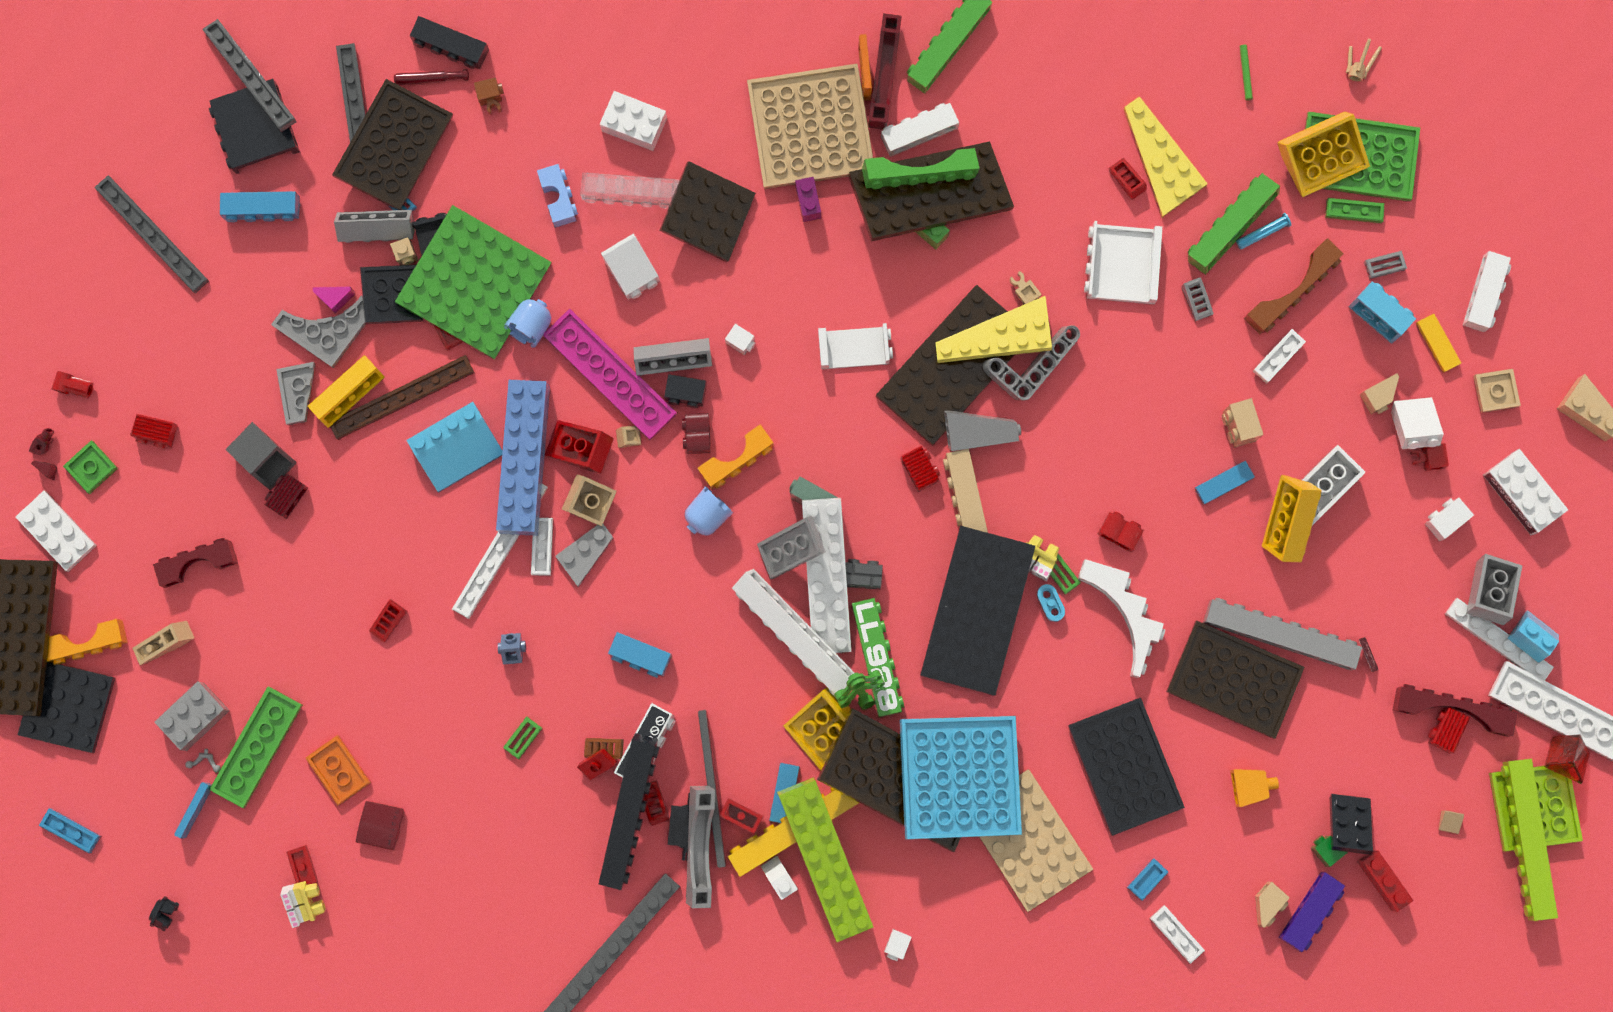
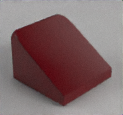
(47, 469)

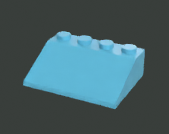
(455, 447)

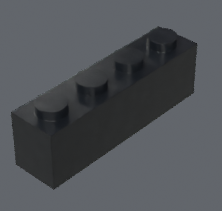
(449, 43)

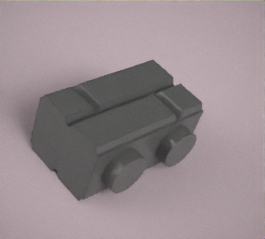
(863, 575)

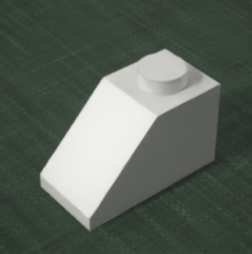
(779, 877)

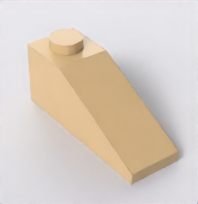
(163, 642)

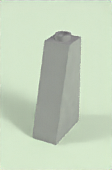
(975, 430)

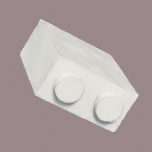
(1417, 423)

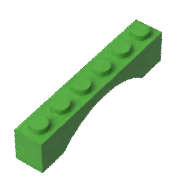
(882, 172)

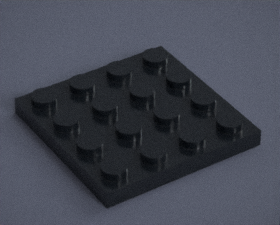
(71, 708)

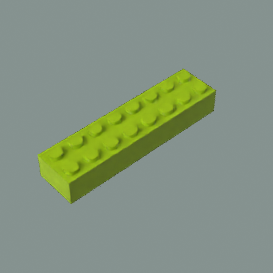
(825, 859)

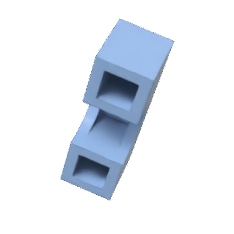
(562, 210)

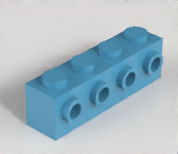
(259, 205)

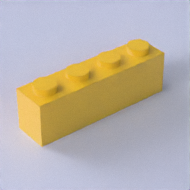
(346, 391)

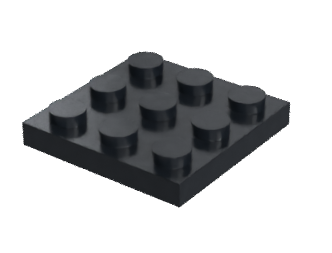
(380, 290)

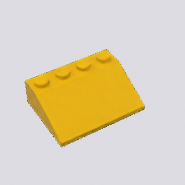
(1324, 153)
(818, 726)

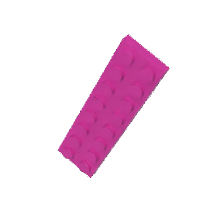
(609, 374)

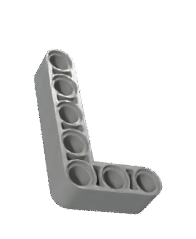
(1036, 366)

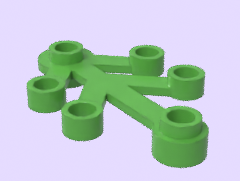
(858, 685)

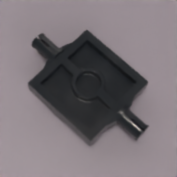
(679, 827)

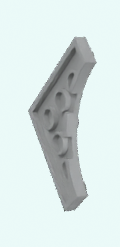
(324, 337)

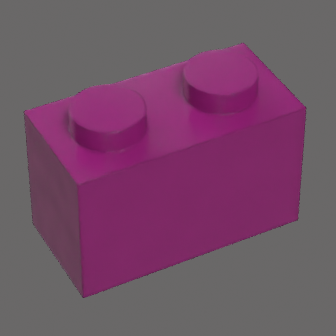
(808, 199)

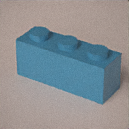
(639, 655)

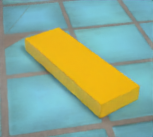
(1438, 343)

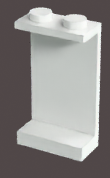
(854, 347)

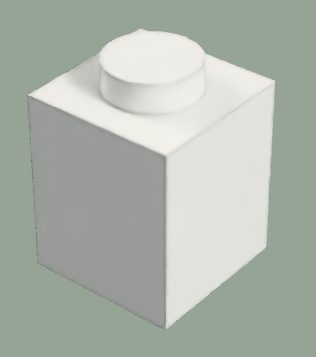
(740, 339)
(897, 945)

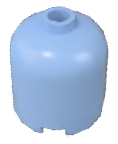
(529, 321)
(706, 513)

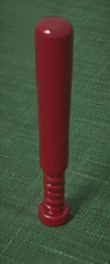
(424, 77)

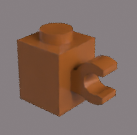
(489, 93)

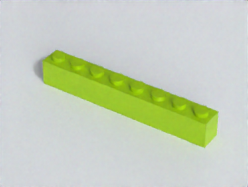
(1529, 840)

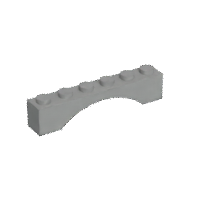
(698, 873)

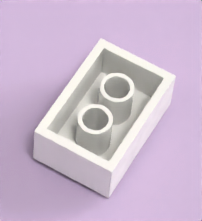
(633, 120)

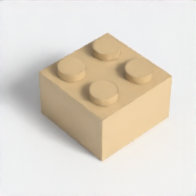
(1242, 423)

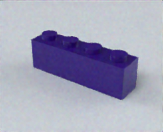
(1312, 911)

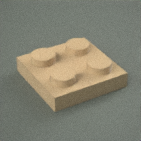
(1497, 390)

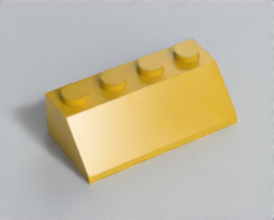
(1291, 519)

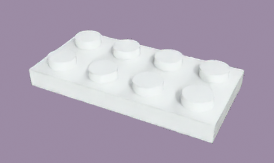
(56, 531)

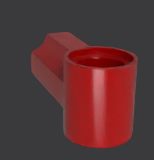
(67, 383)

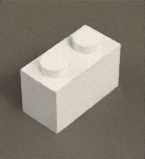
(1448, 519)

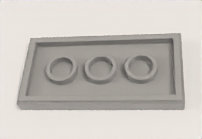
(791, 547)

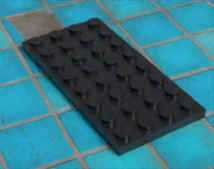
(977, 610)

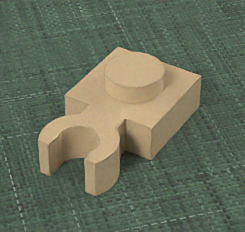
(1026, 291)

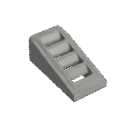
(1188, 294)

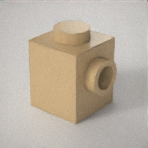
(404, 252)

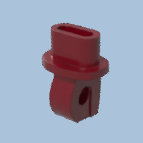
(42, 439)

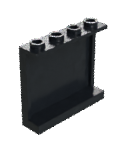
(247, 129)

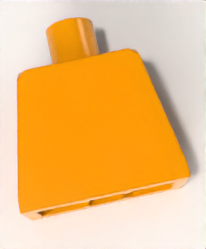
(1251, 786)

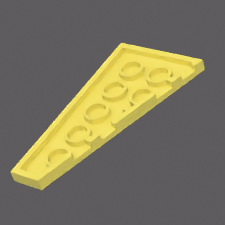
(1010, 333)

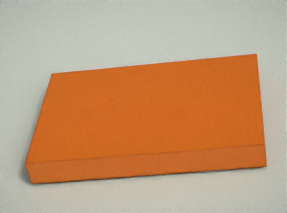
(864, 67)
(338, 770)

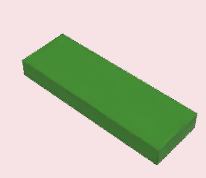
(1354, 210)

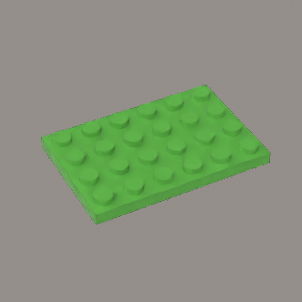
(1391, 157)

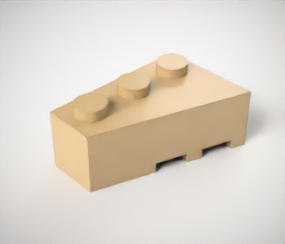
(1588, 408)

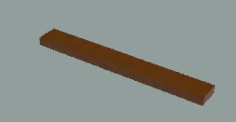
(402, 397)

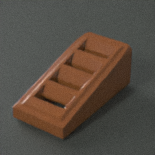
(593, 745)

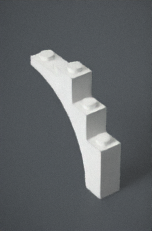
(1142, 630)

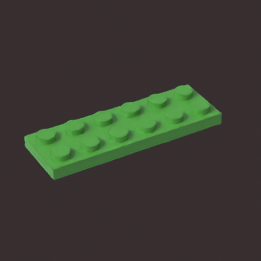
(256, 747)

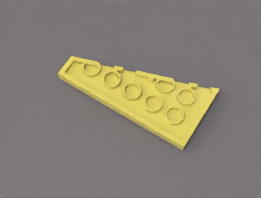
(1166, 166)

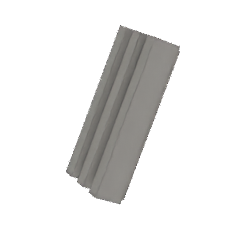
(1370, 269)

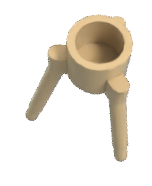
(1358, 71)

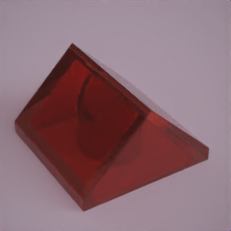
(1568, 757)

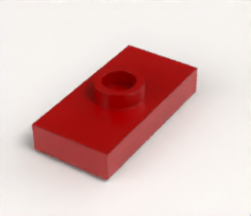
(596, 764)

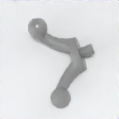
(216, 768)

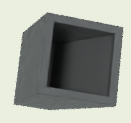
(260, 455)

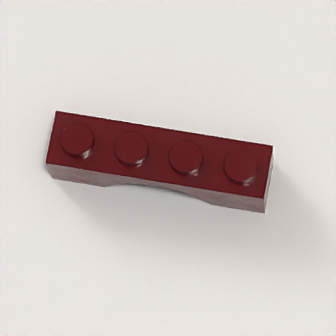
(172, 570)

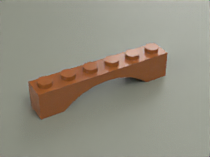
(1266, 312)

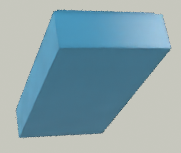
(1147, 879)

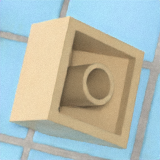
(589, 500)

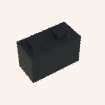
(685, 391)

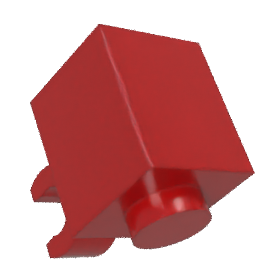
(1432, 457)

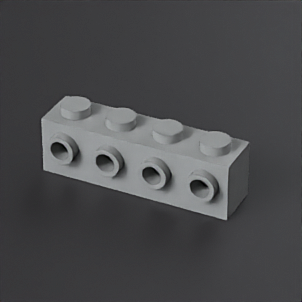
(374, 225)
(672, 356)

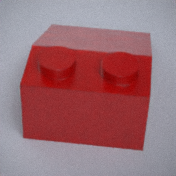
(579, 446)

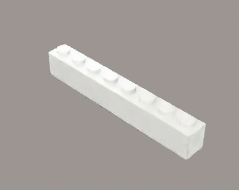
(793, 631)

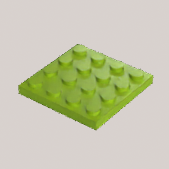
(1556, 806)

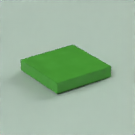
(90, 467)

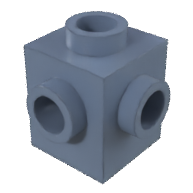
(511, 648)

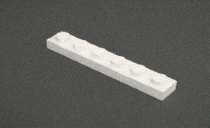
(1497, 639)

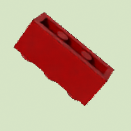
(1385, 881)

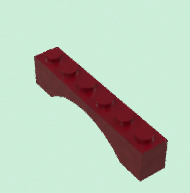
(884, 71)
(1494, 720)

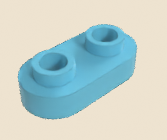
(1050, 603)

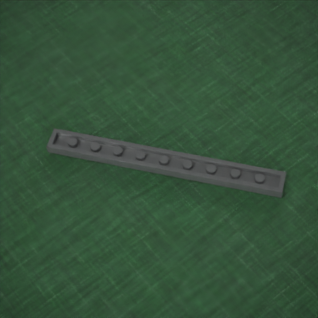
(614, 945)

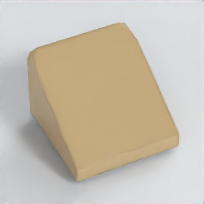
(628, 436)
(1450, 821)

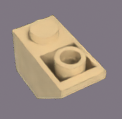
(1268, 903)

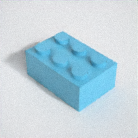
(1382, 312)

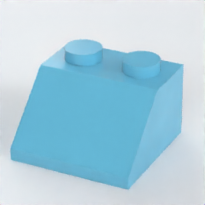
(1534, 637)

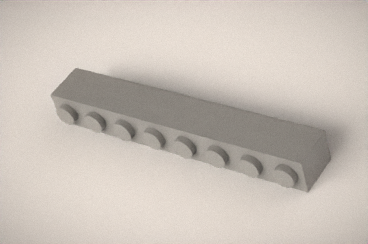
(1282, 634)

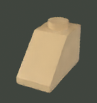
(1380, 395)

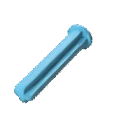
(1264, 231)

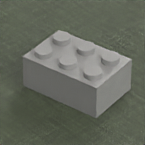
(1494, 589)
(192, 716)

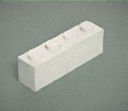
(919, 129)
(1487, 291)

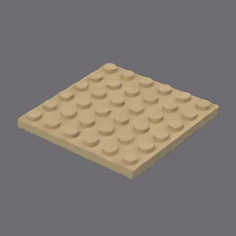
(809, 125)

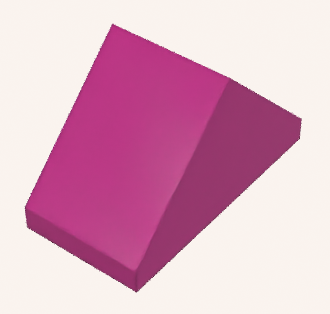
(334, 297)

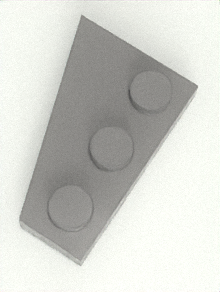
(295, 391)
(584, 552)

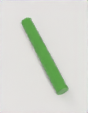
(1246, 72)

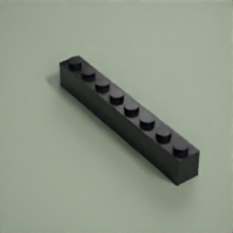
(628, 811)

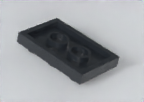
(1351, 824)

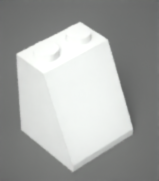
(630, 267)

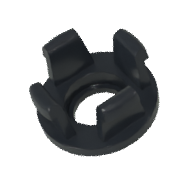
(157, 917)

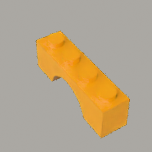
(717, 471)
(108, 635)

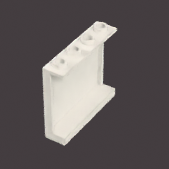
(1123, 263)

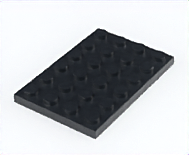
(1126, 766)

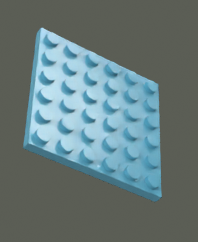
(960, 777)

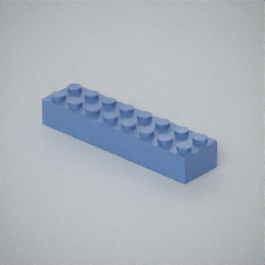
(523, 457)

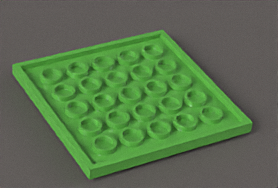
(472, 281)

